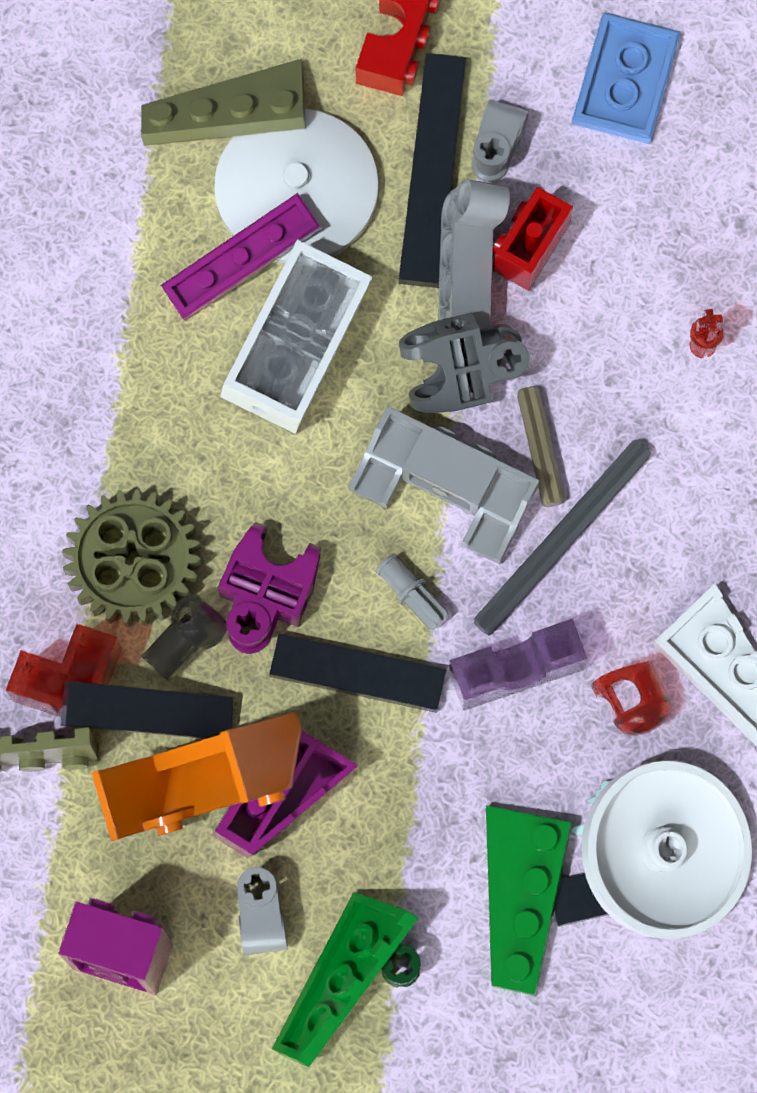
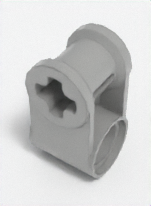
(497, 136)
(260, 920)

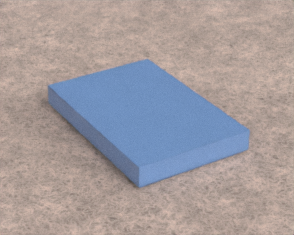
(626, 78)

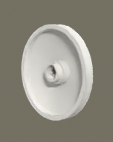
(321, 163)
(666, 849)

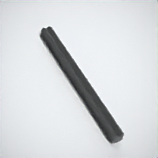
(561, 537)

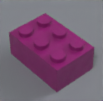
(116, 946)

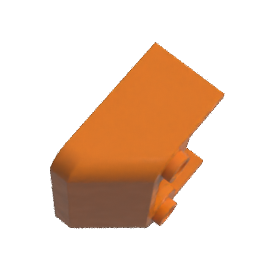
(200, 777)

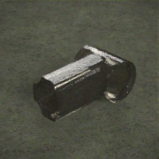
(192, 627)

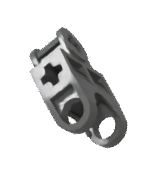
(483, 359)

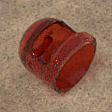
(654, 701)

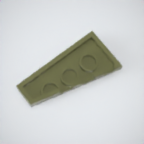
(235, 107)
(49, 748)

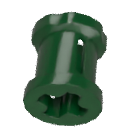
(401, 978)

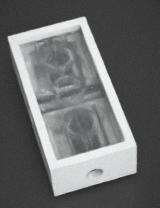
(295, 336)

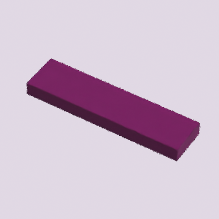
(241, 257)

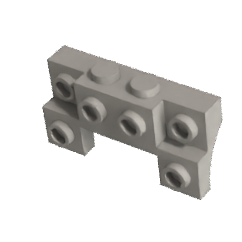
(450, 471)

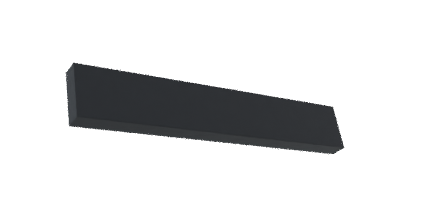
(431, 168)

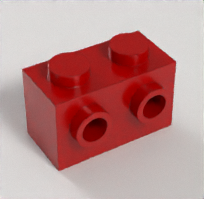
(532, 239)

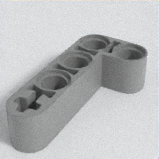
(467, 247)

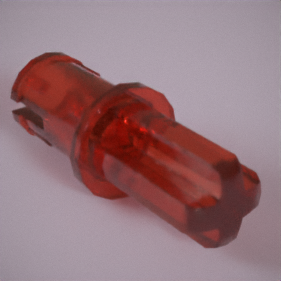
(706, 334)

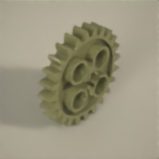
(136, 520)

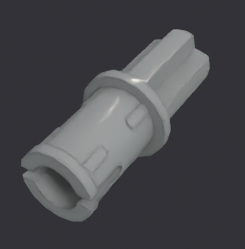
(412, 592)

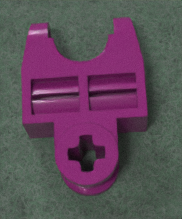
(265, 590)

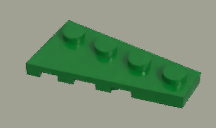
(523, 882)
(347, 966)

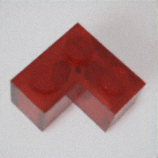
(40, 681)

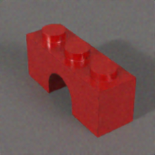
(389, 61)

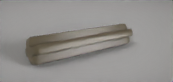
(540, 446)

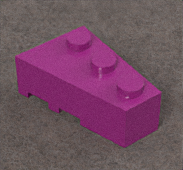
(317, 770)

